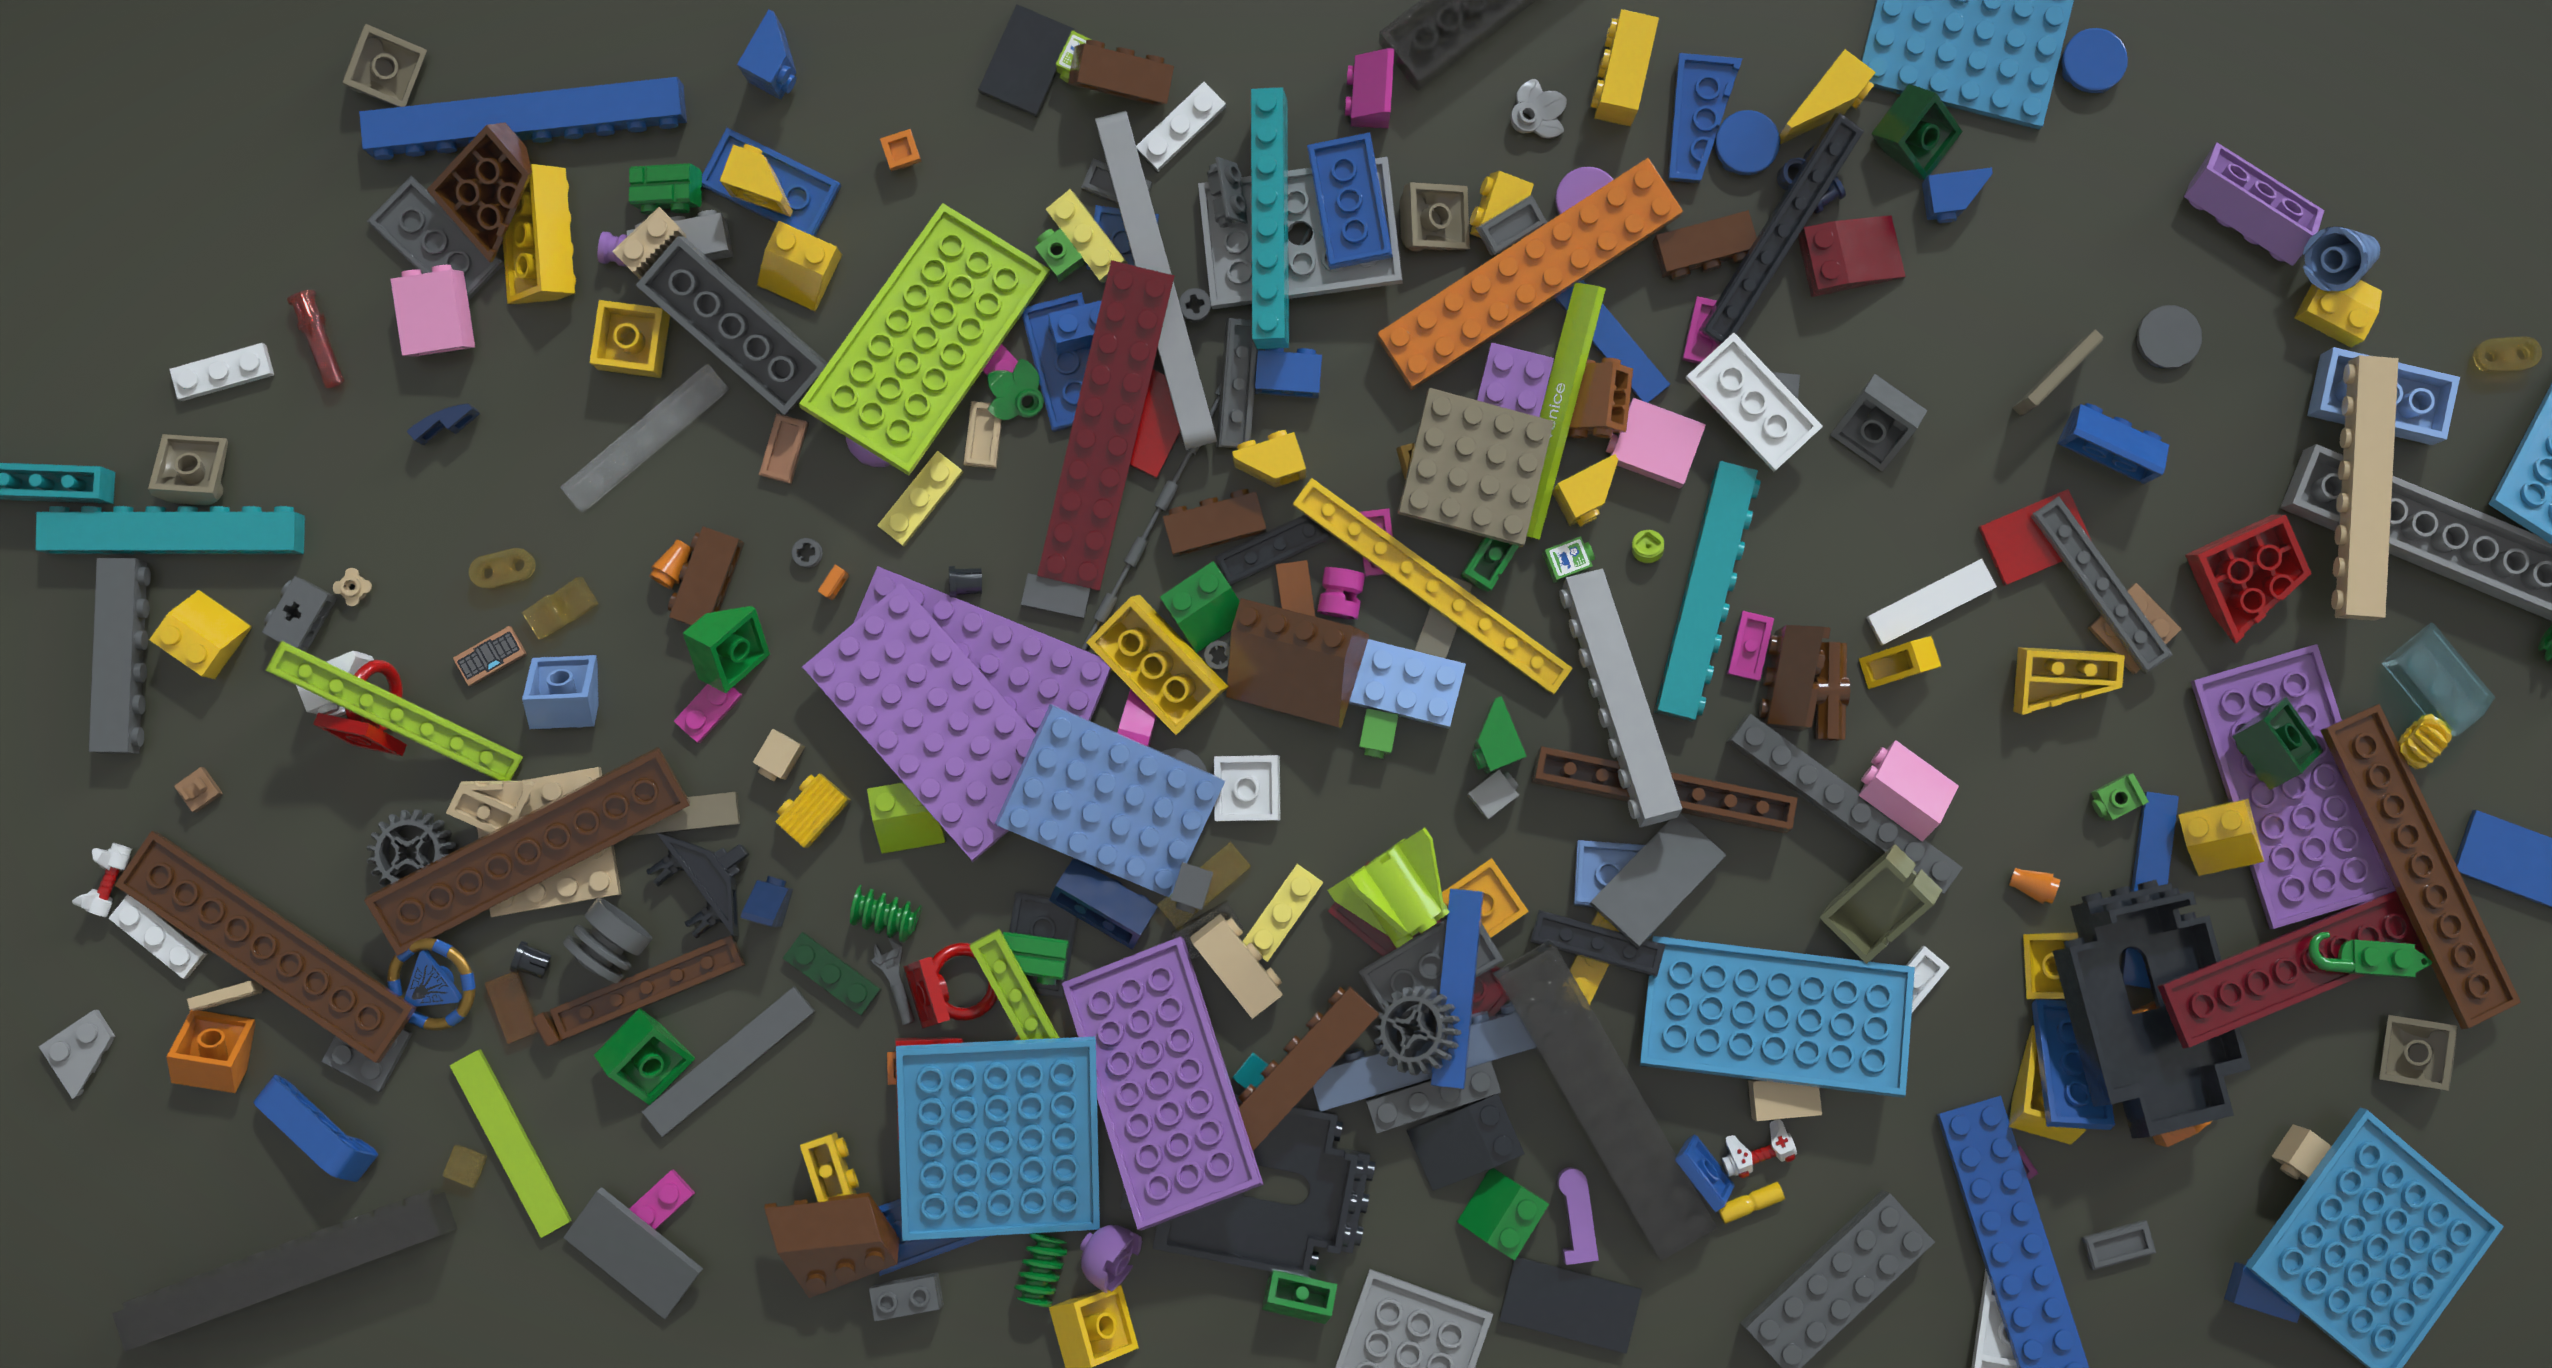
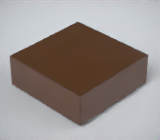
(547, 1029)

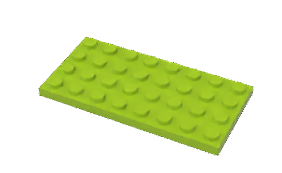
(925, 339)

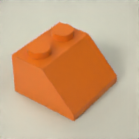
(211, 1051)

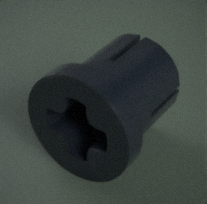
(965, 581)
(530, 961)

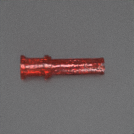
(313, 324)

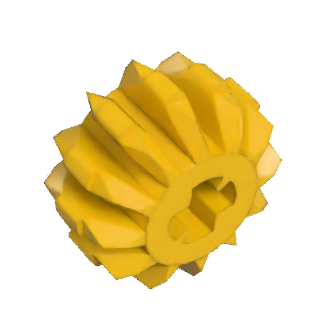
(2424, 741)

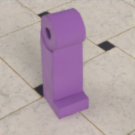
(1579, 1217)

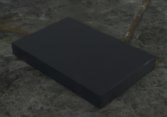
(1025, 60)
(1042, 918)

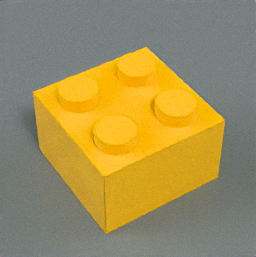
(629, 339)

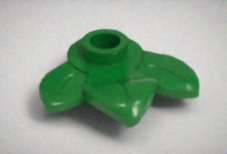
(1012, 388)

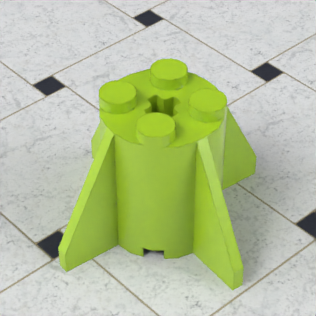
(1396, 890)

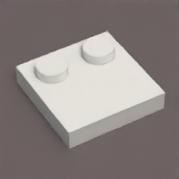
(1249, 788)

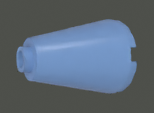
(2339, 258)

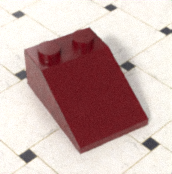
(1850, 254)

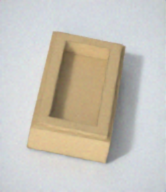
(982, 437)
(224, 995)

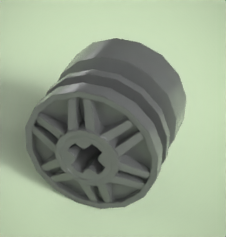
(607, 940)

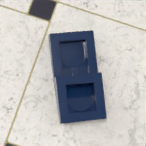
(452, 418)

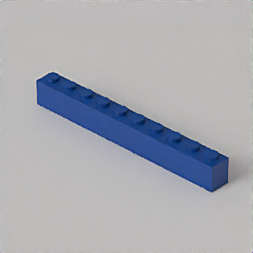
(529, 116)

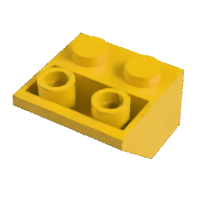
(1272, 461)

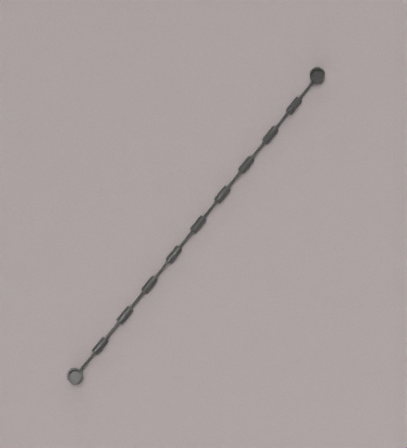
(1162, 504)

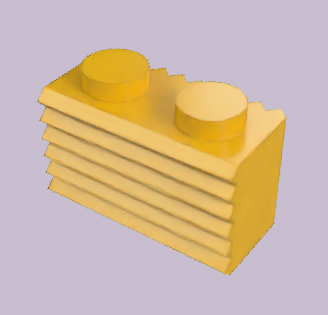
(812, 809)

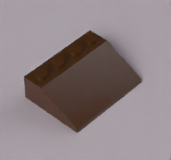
(1293, 662)

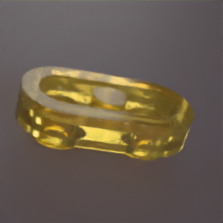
(2505, 354)
(503, 568)

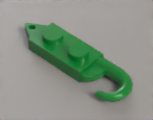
(2370, 958)

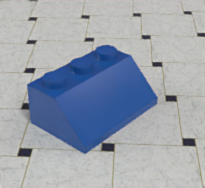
(2114, 443)

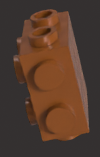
(1602, 400)

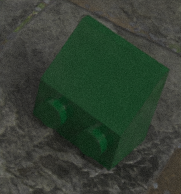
(1917, 131)
(2277, 744)

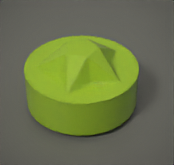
(1648, 546)

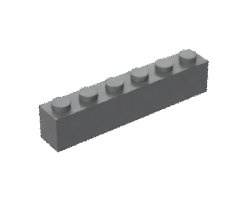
(119, 656)

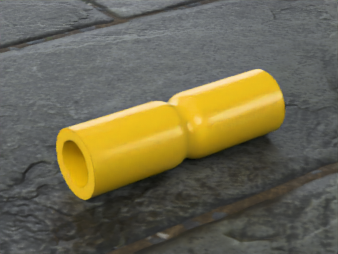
(1755, 1200)

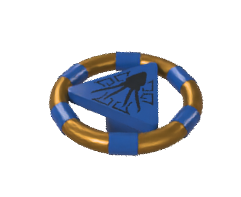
(434, 983)

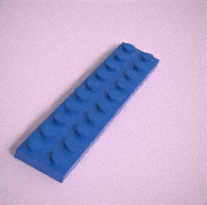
(2011, 1236)

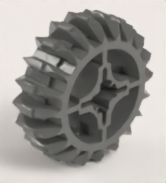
(391, 835)
(1422, 1018)

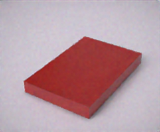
(1156, 429)
(2019, 544)

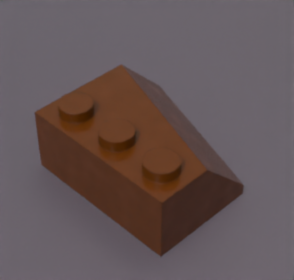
(485, 186)
(1791, 677)
(832, 1240)

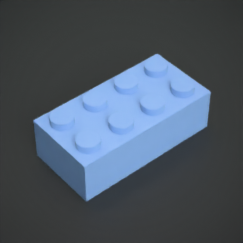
(2422, 401)
(1408, 683)

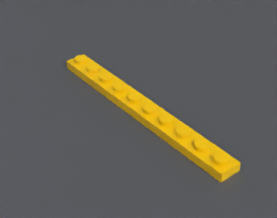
(1432, 586)

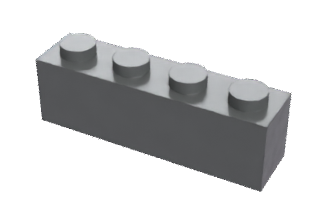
(1424, 1100)

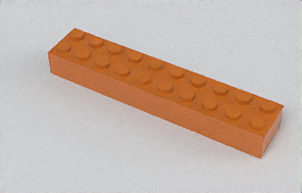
(1529, 274)

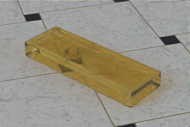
(1227, 867)

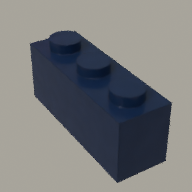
(1103, 903)

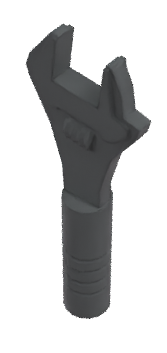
(890, 965)

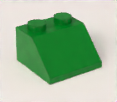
(1202, 606)
(726, 646)
(1497, 740)
(643, 1057)
(1503, 1213)

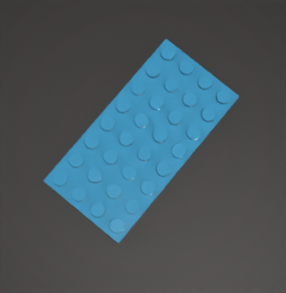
(1779, 1017)

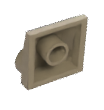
(383, 66)
(1434, 217)
(189, 469)
(2418, 1052)

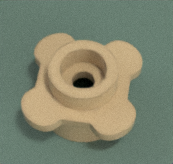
(361, 589)

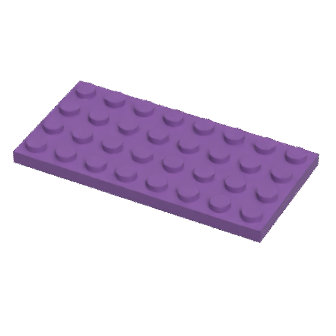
(1018, 661)
(927, 715)
(2308, 826)
(1162, 1084)

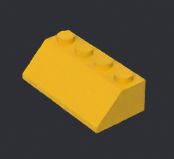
(539, 241)
(1157, 664)

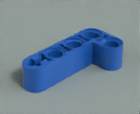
(314, 1131)

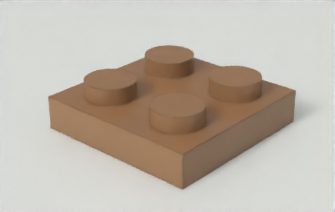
(2154, 613)

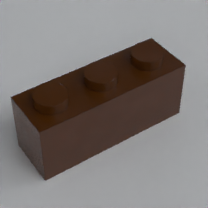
(1121, 73)
(1704, 245)
(1214, 522)
(705, 576)

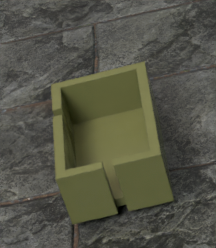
(1880, 899)

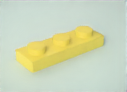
(1085, 234)
(920, 498)
(1283, 911)

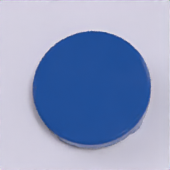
(2094, 60)
(1747, 142)

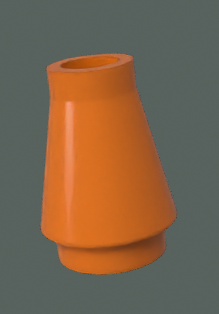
(668, 566)
(2035, 884)

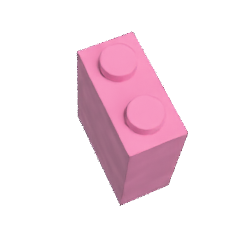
(432, 311)
(1657, 443)
(1907, 790)

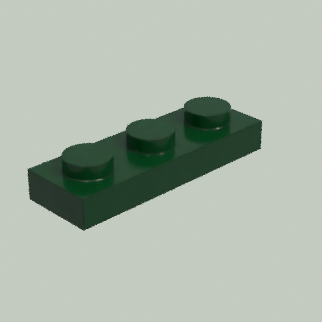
(832, 973)

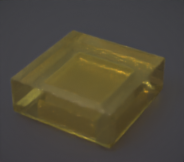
(464, 1166)

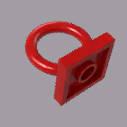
(362, 731)
(931, 990)

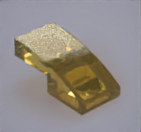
(560, 608)

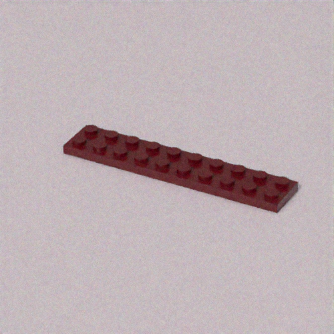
(1105, 425)
(2277, 971)

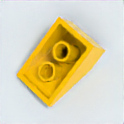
(1841, 87)
(2027, 1100)

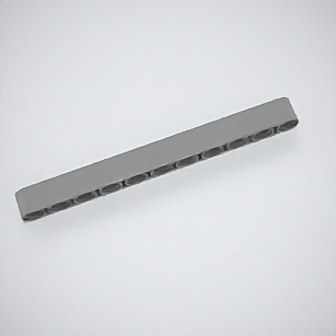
(1149, 253)

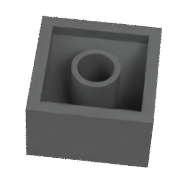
(1879, 422)

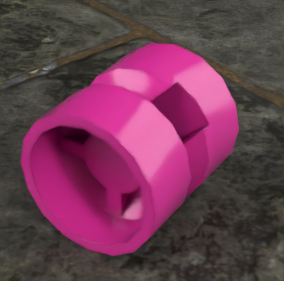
(1341, 593)

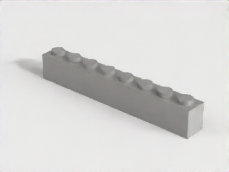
(1620, 698)

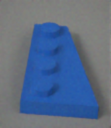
(1699, 106)

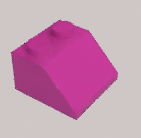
(1371, 89)

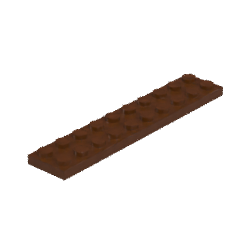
(527, 851)
(2420, 866)
(265, 947)

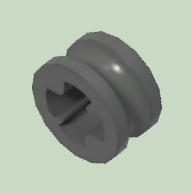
(814, 559)
(1209, 658)

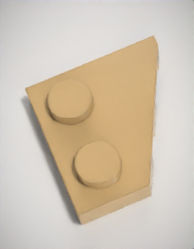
(489, 803)

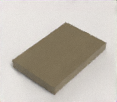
(2058, 373)

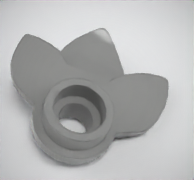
(1541, 107)

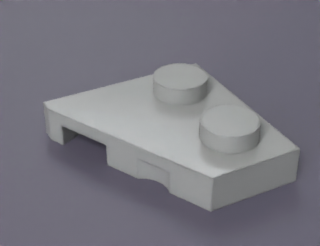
(78, 1051)

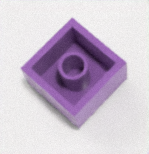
(1515, 379)

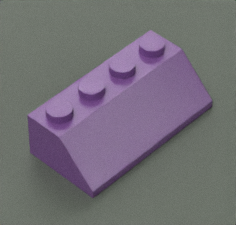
(2254, 204)

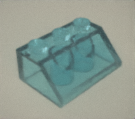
(2439, 680)

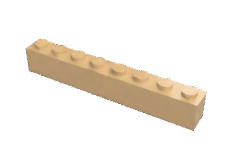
(2365, 488)

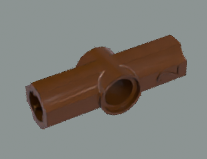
(1833, 693)

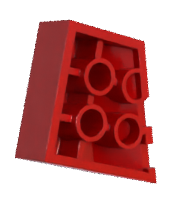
(2249, 573)

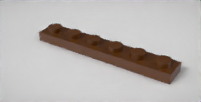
(647, 987)

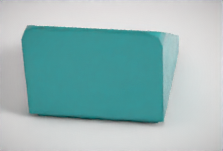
(1250, 1071)

